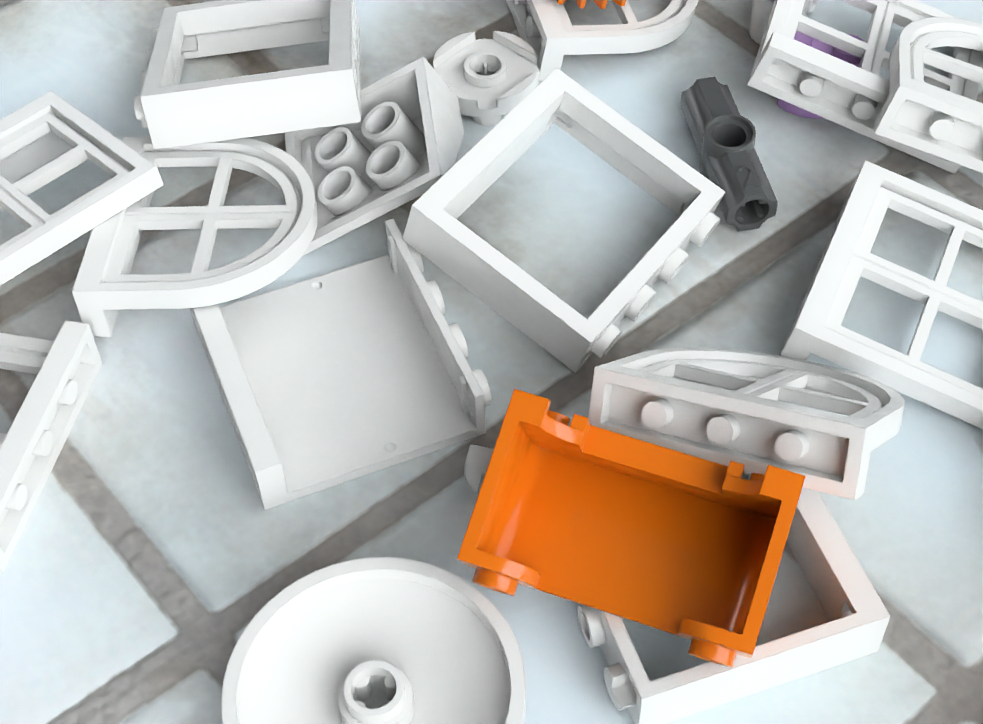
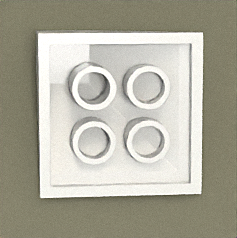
(389, 158)

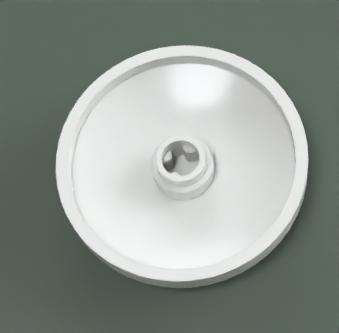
(376, 648)

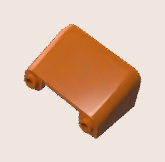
(630, 528)

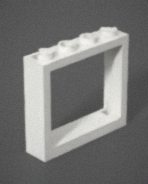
(256, 102)
(505, 286)
(842, 588)

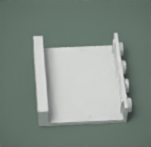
(343, 374)

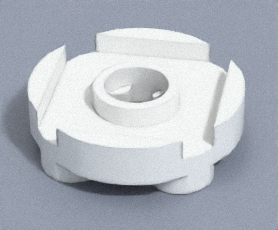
(491, 95)

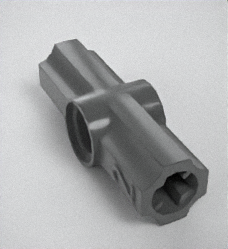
(728, 153)

